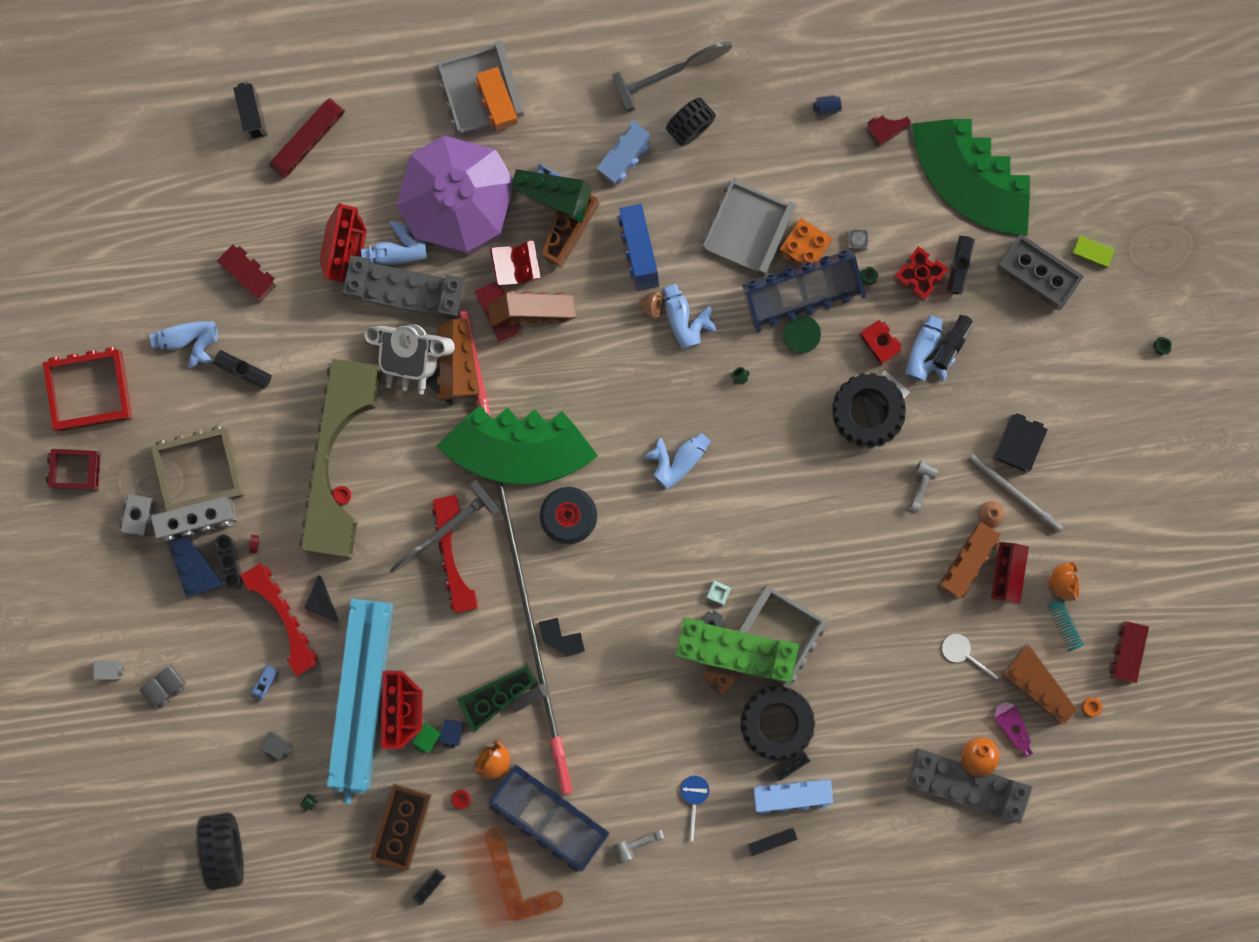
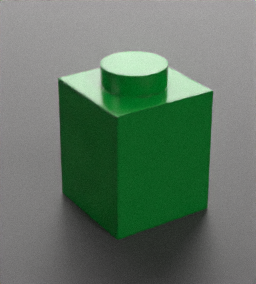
(426, 738)

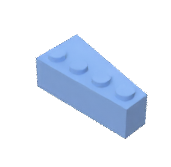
(792, 795)

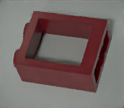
(93, 469)

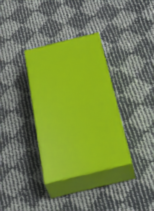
(1093, 251)

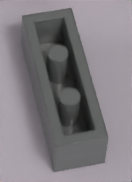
(530, 697)

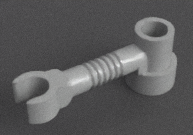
(926, 472)
(625, 850)

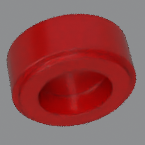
(341, 495)
(461, 799)

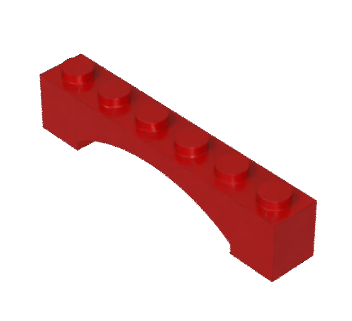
(462, 597)
(301, 657)

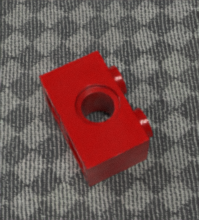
(881, 353)

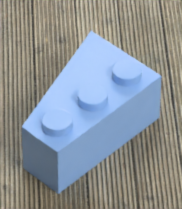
(624, 154)

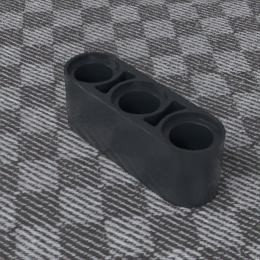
(222, 554)

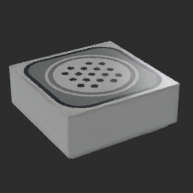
(858, 239)

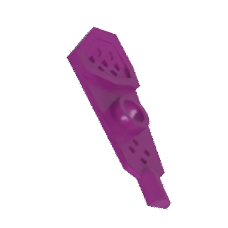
(1010, 721)

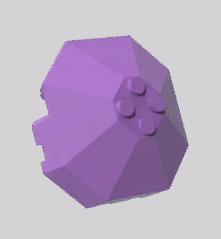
(456, 195)

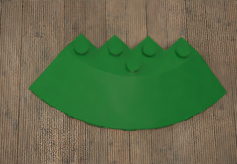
(970, 177)
(516, 449)

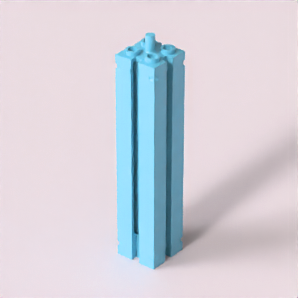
(360, 697)

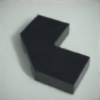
(565, 644)

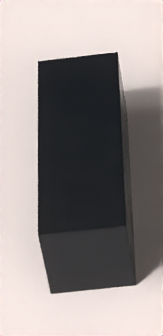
(791, 766)
(429, 886)

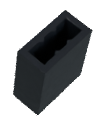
(250, 111)
(1020, 442)

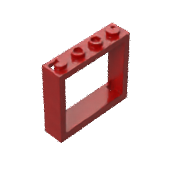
(124, 414)

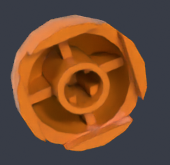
(1065, 581)
(979, 756)
(493, 761)

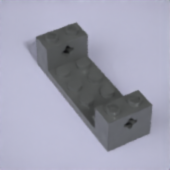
(403, 288)
(951, 781)

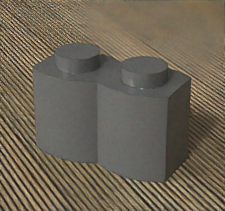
(162, 687)

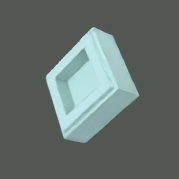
(718, 593)

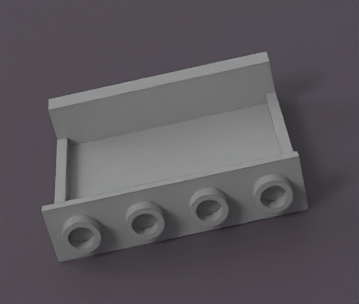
(459, 85)
(747, 227)

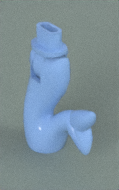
(393, 254)
(678, 316)
(180, 335)
(924, 346)
(685, 459)

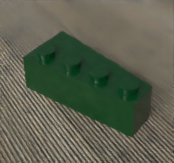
(557, 193)
(491, 697)

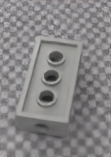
(164, 522)

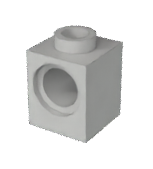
(107, 669)

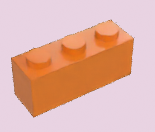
(495, 99)

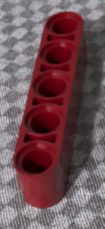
(306, 138)

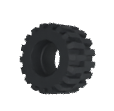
(690, 121)

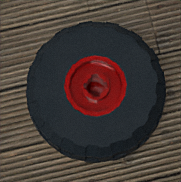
(568, 515)

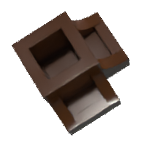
(721, 678)

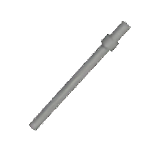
(1045, 517)

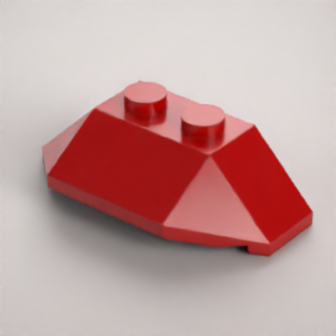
(342, 238)
(400, 710)

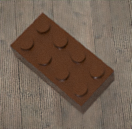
(401, 827)

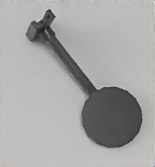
(699, 58)
(481, 501)

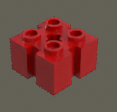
(919, 262)

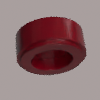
(254, 544)

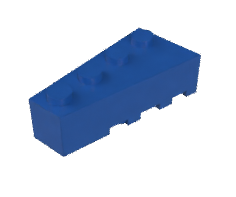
(639, 246)

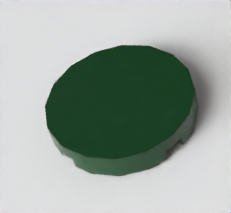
(802, 334)

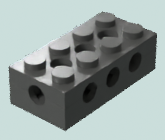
(1050, 265)

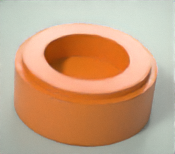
(1092, 707)

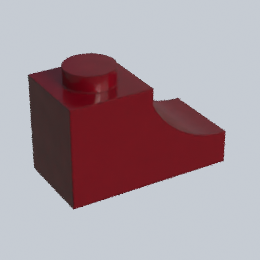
(884, 130)

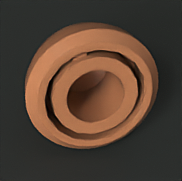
(652, 304)
(991, 514)

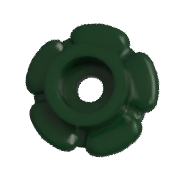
(871, 271)
(1162, 341)
(740, 375)
(308, 802)

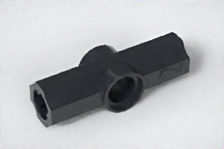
(962, 253)
(953, 342)
(253, 374)

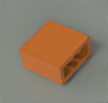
(805, 244)

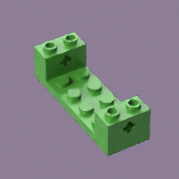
(736, 650)

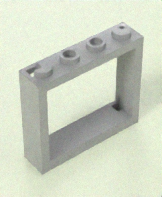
(809, 645)

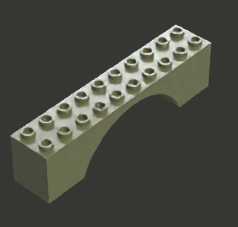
(350, 391)

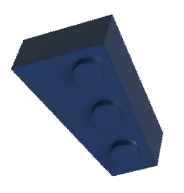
(193, 569)

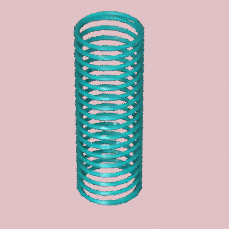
(1069, 622)

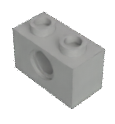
(140, 526)

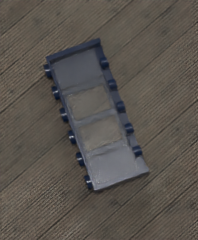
(803, 289)
(548, 818)

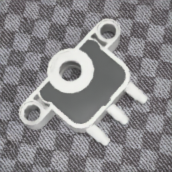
(405, 360)

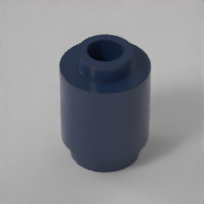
(827, 105)

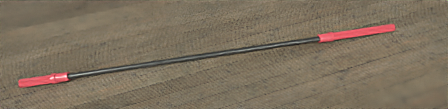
(558, 752)

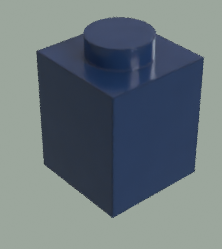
(451, 733)

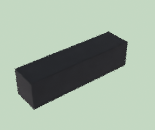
(772, 841)

